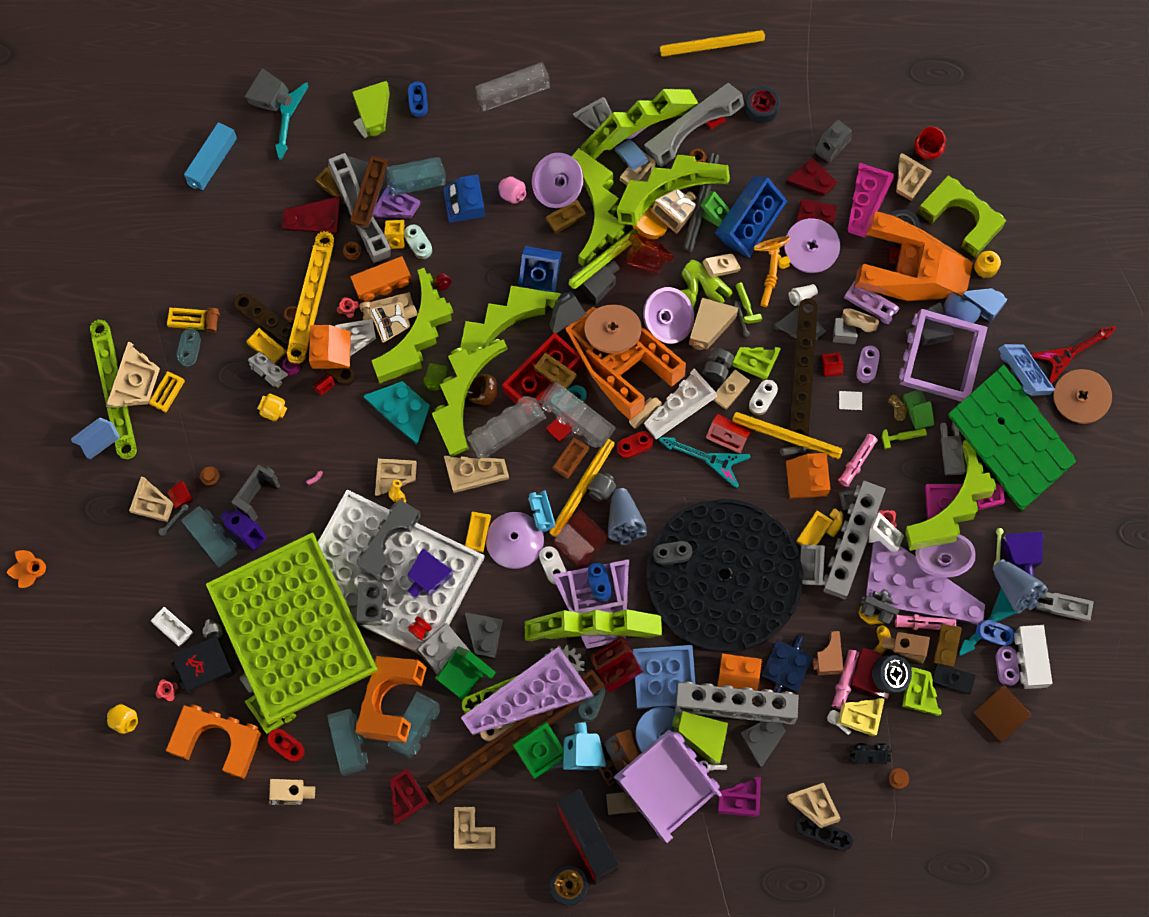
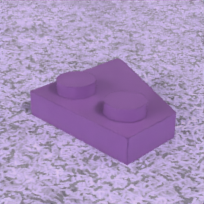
(395, 206)

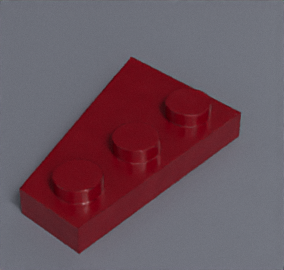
(314, 216)

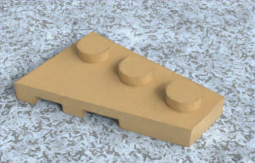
(472, 473)

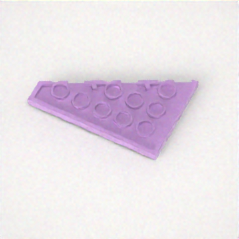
(918, 591)

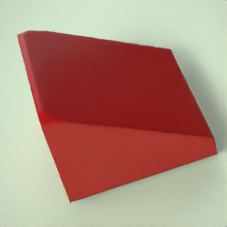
(832, 364)
(324, 384)
(179, 494)

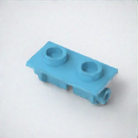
(543, 516)

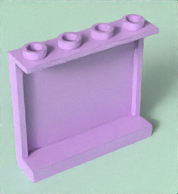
(667, 783)

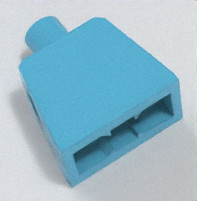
(583, 750)

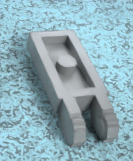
(952, 451)
(1067, 606)

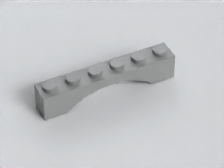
(720, 104)
(349, 188)

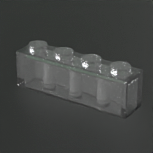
(512, 86)
(576, 414)
(506, 427)

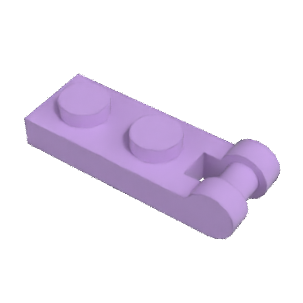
(872, 303)

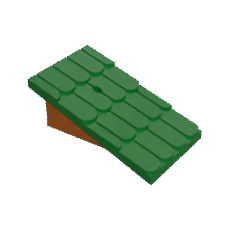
(1012, 437)

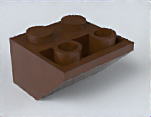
(618, 753)

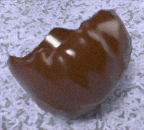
(483, 390)

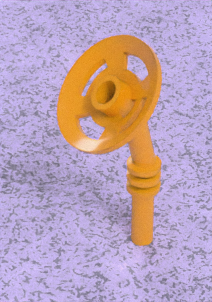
(772, 247)

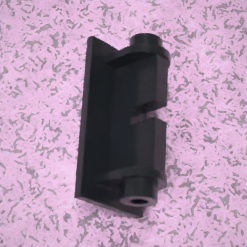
(862, 753)

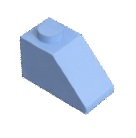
(987, 300)

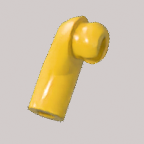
(395, 492)
(836, 524)
(881, 632)

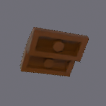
(1002, 713)

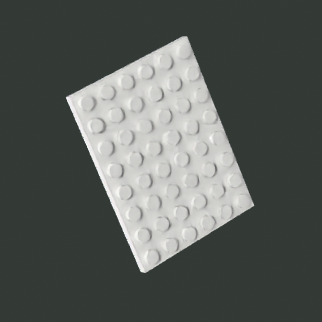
(348, 535)

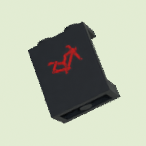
(201, 664)

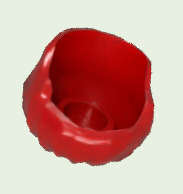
(930, 143)

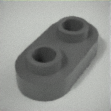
(673, 554)

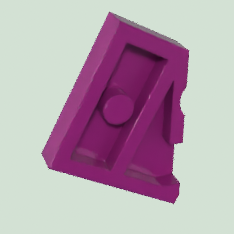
(742, 799)

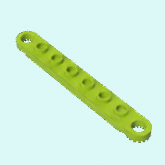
(108, 371)

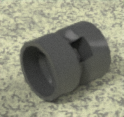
(718, 365)

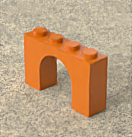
(390, 672)
(195, 721)

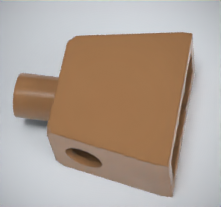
(915, 645)

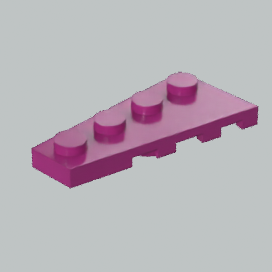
(868, 196)
(942, 495)

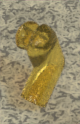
(899, 407)

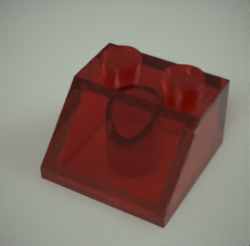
(581, 538)

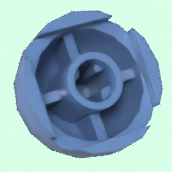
(961, 309)

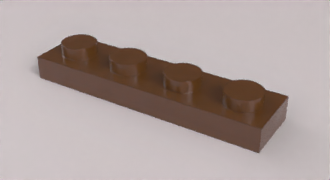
(369, 192)

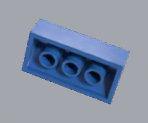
(751, 216)

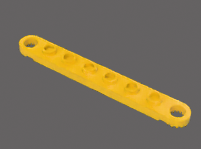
(310, 297)

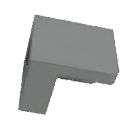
(843, 333)

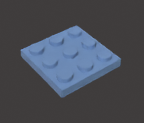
(1026, 369)
(661, 674)

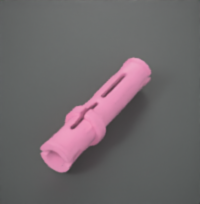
(854, 465)
(902, 621)
(843, 687)

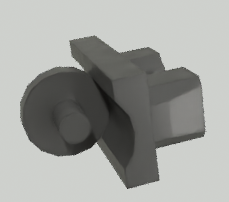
(870, 604)

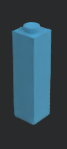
(210, 156)

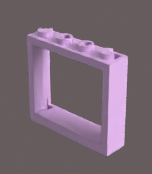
(972, 363)

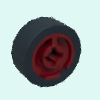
(759, 112)

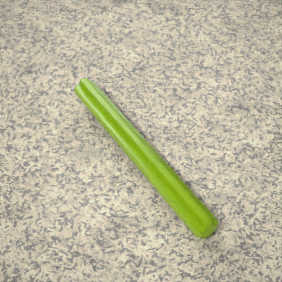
(601, 260)

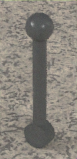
(746, 333)
(163, 531)

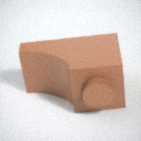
(830, 660)

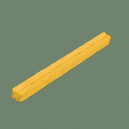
(712, 43)
(787, 435)
(582, 487)

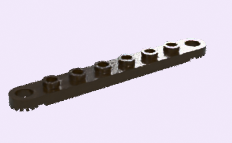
(282, 331)
(803, 368)

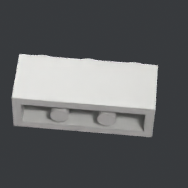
(1033, 657)

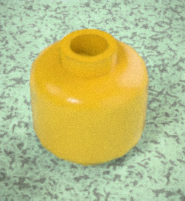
(987, 264)
(272, 407)
(122, 719)

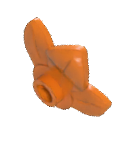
(24, 568)

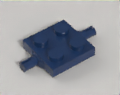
(787, 666)

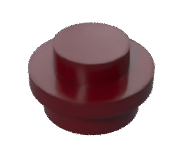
(442, 281)

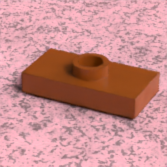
(570, 458)

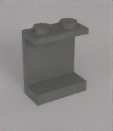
(250, 489)

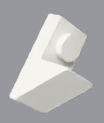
(885, 532)

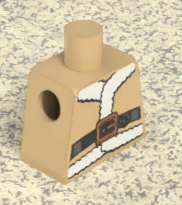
(674, 209)
(392, 318)
(280, 794)

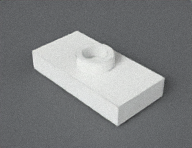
(171, 627)

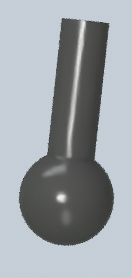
(795, 449)

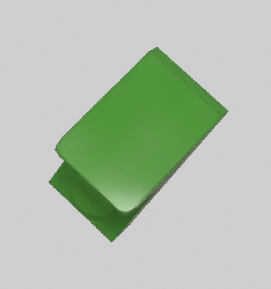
(714, 208)
(919, 409)

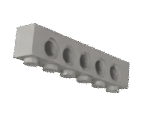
(841, 587)
(746, 710)

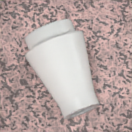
(801, 293)

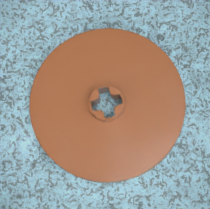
(599, 331)
(1080, 410)

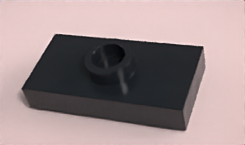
(953, 679)

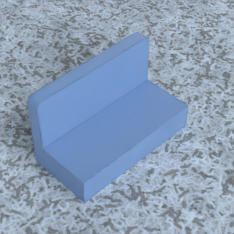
(96, 437)

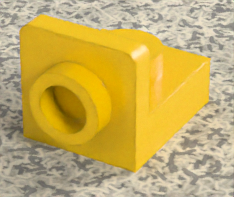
(395, 233)

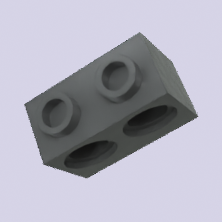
(366, 604)

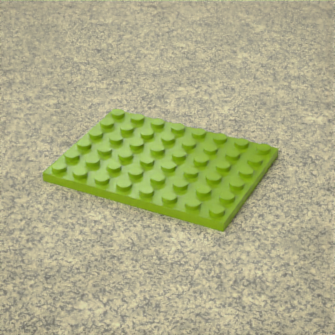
(291, 628)

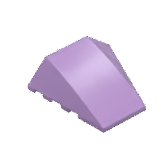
(578, 597)

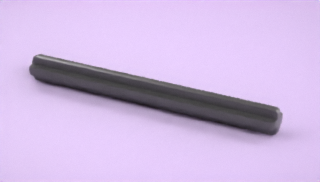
(698, 211)

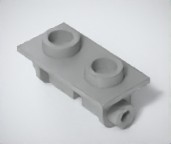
(263, 365)

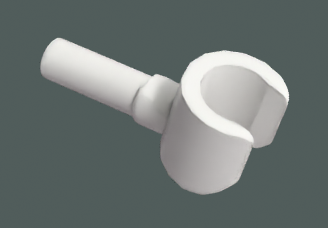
(833, 718)
(714, 767)

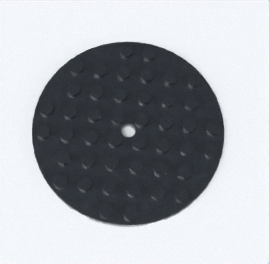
(732, 611)

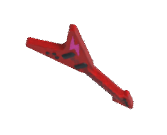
(1061, 357)

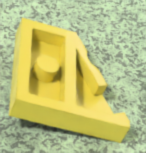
(862, 715)

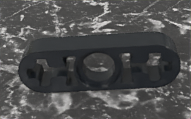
(836, 844)

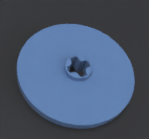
(652, 725)

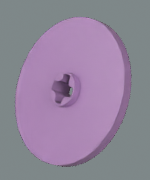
(818, 258)

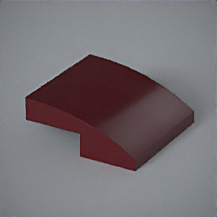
(616, 664)
(863, 674)

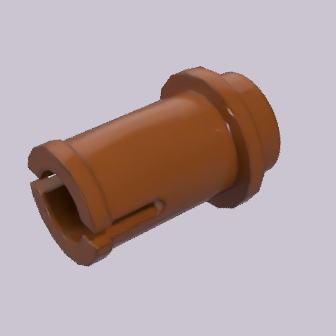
(211, 320)

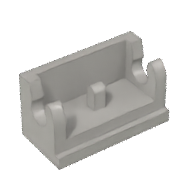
(812, 564)

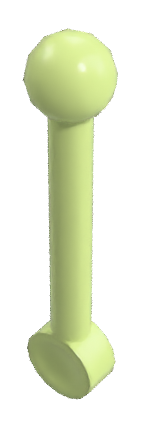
(999, 531)

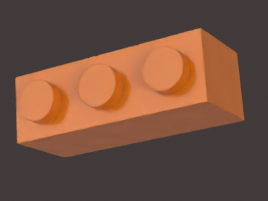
(381, 279)

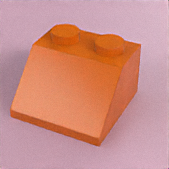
(329, 347)
(808, 476)
(739, 672)

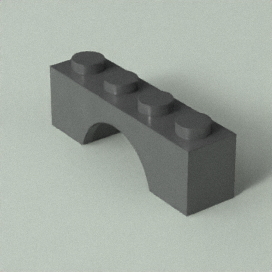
(401, 519)

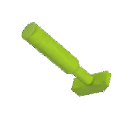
(746, 304)
(901, 436)

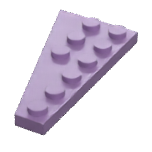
(540, 688)

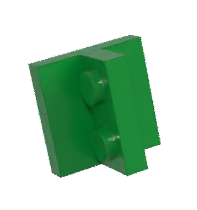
(539, 749)

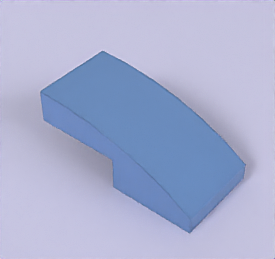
(631, 154)

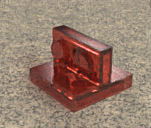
(647, 254)

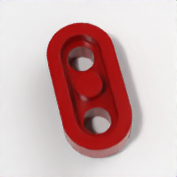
(636, 446)
(286, 746)

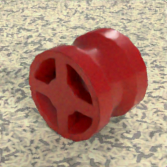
(419, 628)

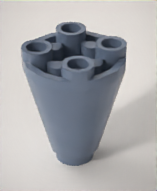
(624, 518)
(1018, 586)

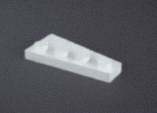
(685, 401)

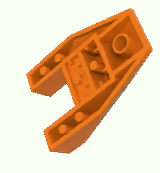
(924, 264)
(608, 367)

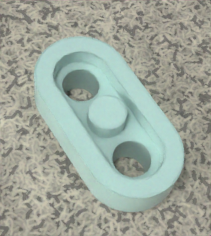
(418, 240)

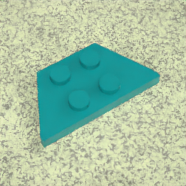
(402, 408)

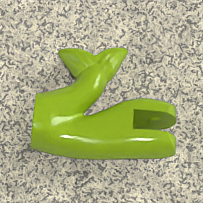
(696, 272)

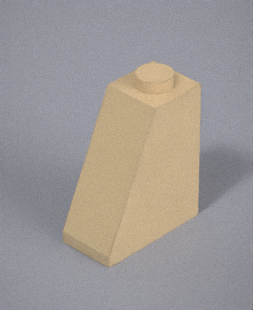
(711, 322)

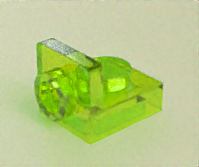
(435, 376)

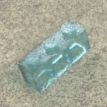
(415, 176)
(210, 536)
(419, 714)
(347, 742)

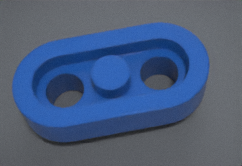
(418, 100)
(599, 581)
(993, 632)

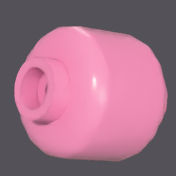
(512, 190)

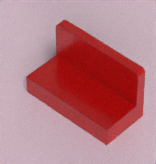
(728, 433)

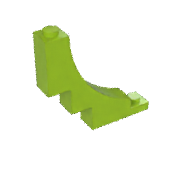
(621, 125)
(521, 305)
(593, 623)

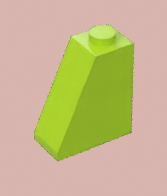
(373, 107)
(702, 734)

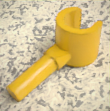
(783, 262)

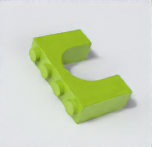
(951, 194)

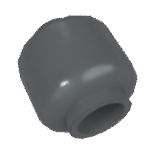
(601, 487)

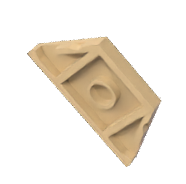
(134, 380)

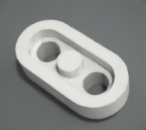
(763, 396)
(552, 564)

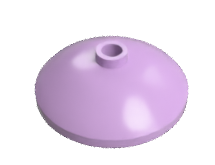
(548, 178)
(676, 311)
(514, 552)
(947, 559)

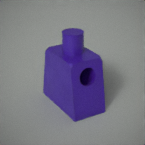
(244, 528)
(1024, 550)
(427, 574)

